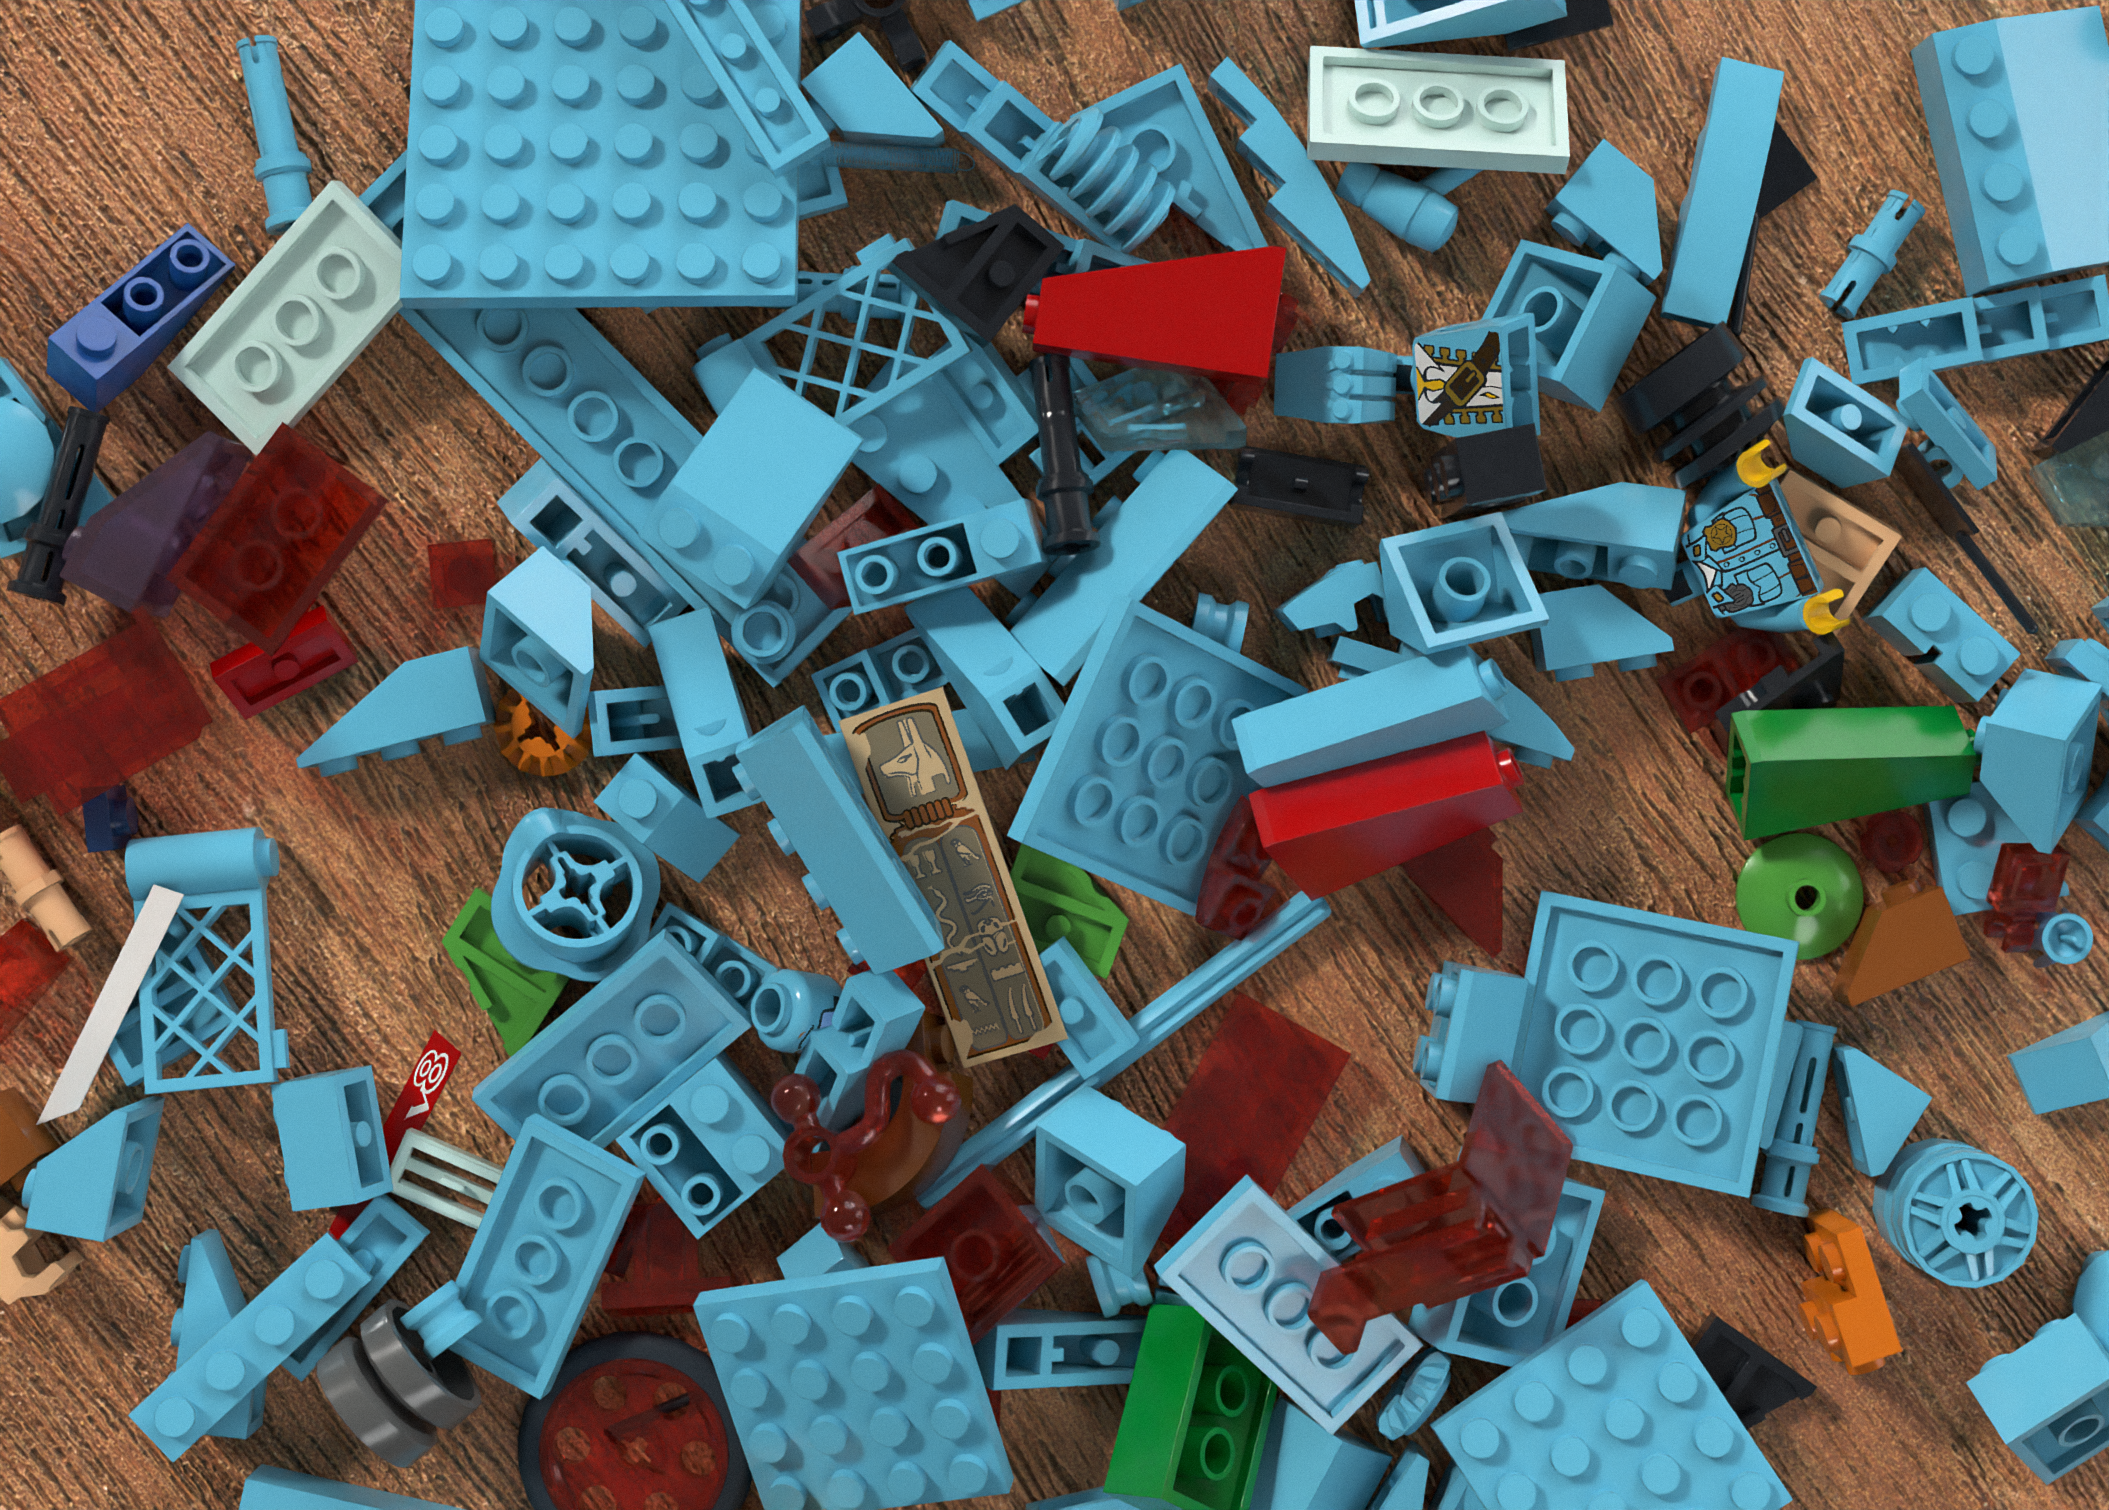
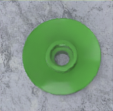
(1774, 875)

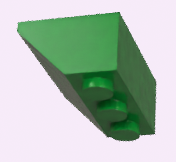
(1190, 1419)

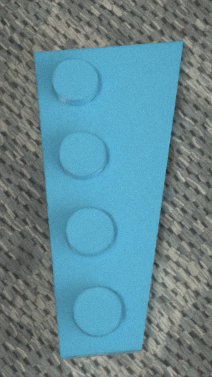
(933, 461)

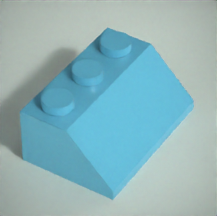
(1525, 1314)

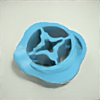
(548, 839)

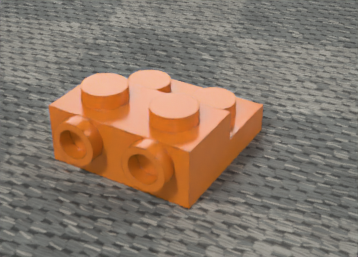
(1847, 1302)

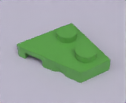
(1067, 903)
(510, 992)

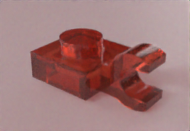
(2019, 889)

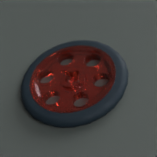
(642, 1364)

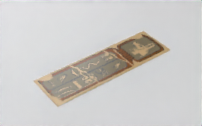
(941, 830)

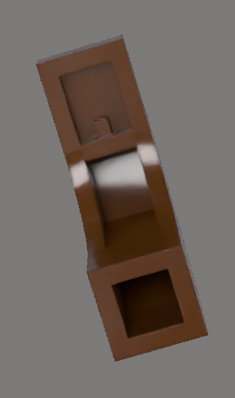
(909, 1152)

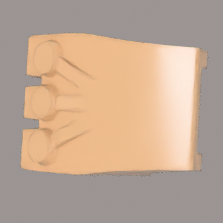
(21, 1264)

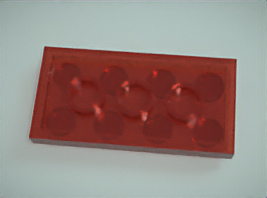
(1248, 1106)

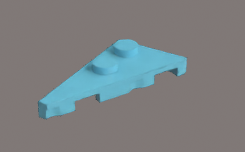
(1176, 137)

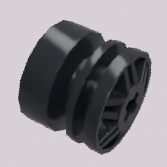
(1700, 406)

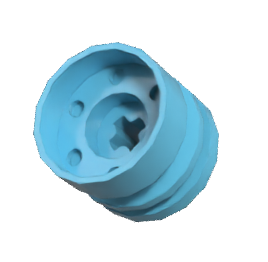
(1921, 1201)

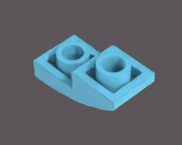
(878, 677)
(726, 959)

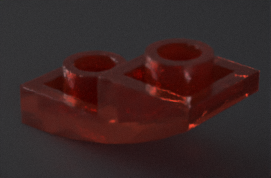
(1723, 672)
(1233, 882)

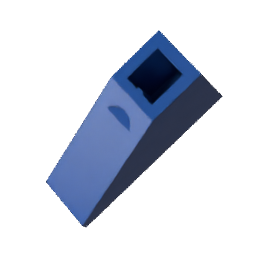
(135, 318)

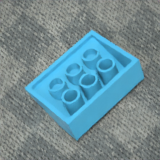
(2021, 143)

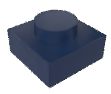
(110, 820)

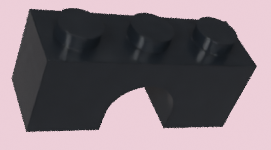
(1485, 471)

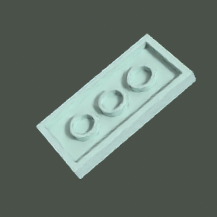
(1437, 110)
(296, 318)

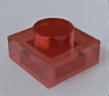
(462, 572)

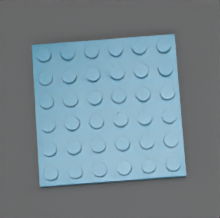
(587, 162)

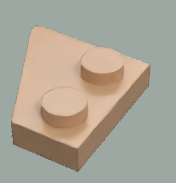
(1841, 537)

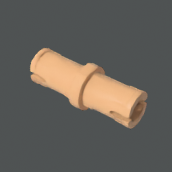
(40, 890)

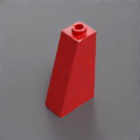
(1170, 316)
(1385, 810)

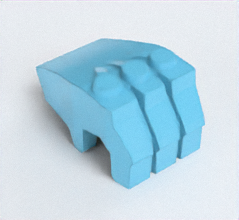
(1336, 385)
(1330, 600)

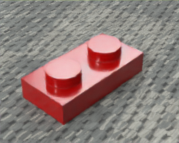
(307, 657)

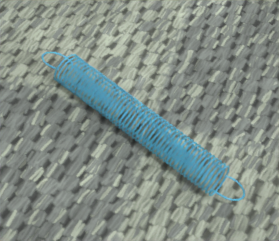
(881, 153)

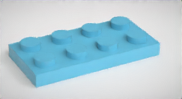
(618, 1047)
(542, 1252)
(1253, 1281)

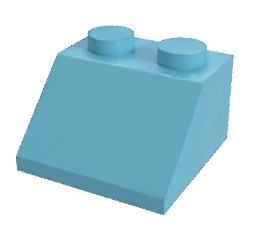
(1582, 316)
(543, 637)
(2040, 752)
(98, 1178)
(1107, 1178)
(2050, 1397)

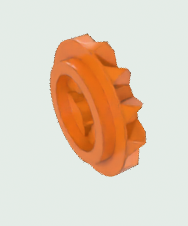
(537, 754)

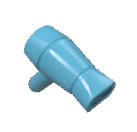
(1403, 206)

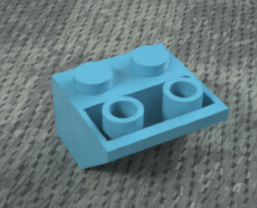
(1471, 1026)
(708, 1144)

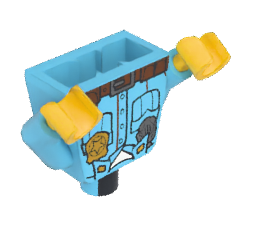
(1752, 554)

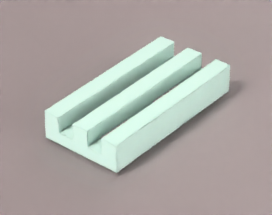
(451, 1154)

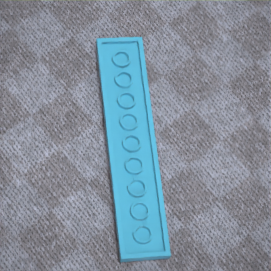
(593, 425)

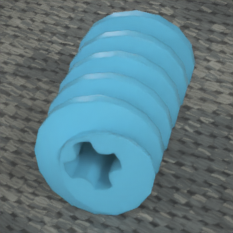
(1109, 176)

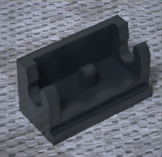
(1299, 487)

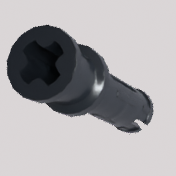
(84, 431)
(1064, 484)

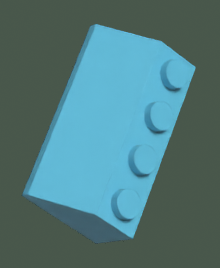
(1136, 549)
(839, 843)

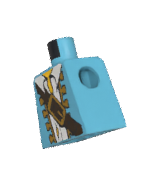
(1474, 376)

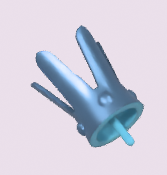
(2061, 938)

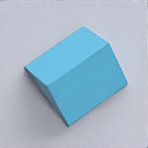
(1458, 585)
(1313, 1469)

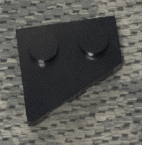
(980, 270)
(1809, 687)
(1745, 1372)

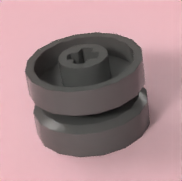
(392, 1389)

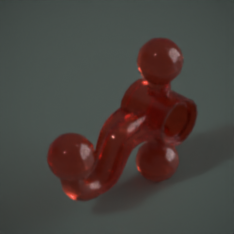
(797, 1101)

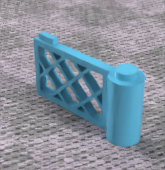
(728, 363)
(213, 874)

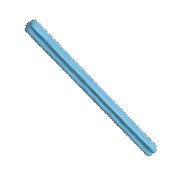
(1151, 1025)

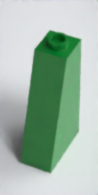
(1842, 764)

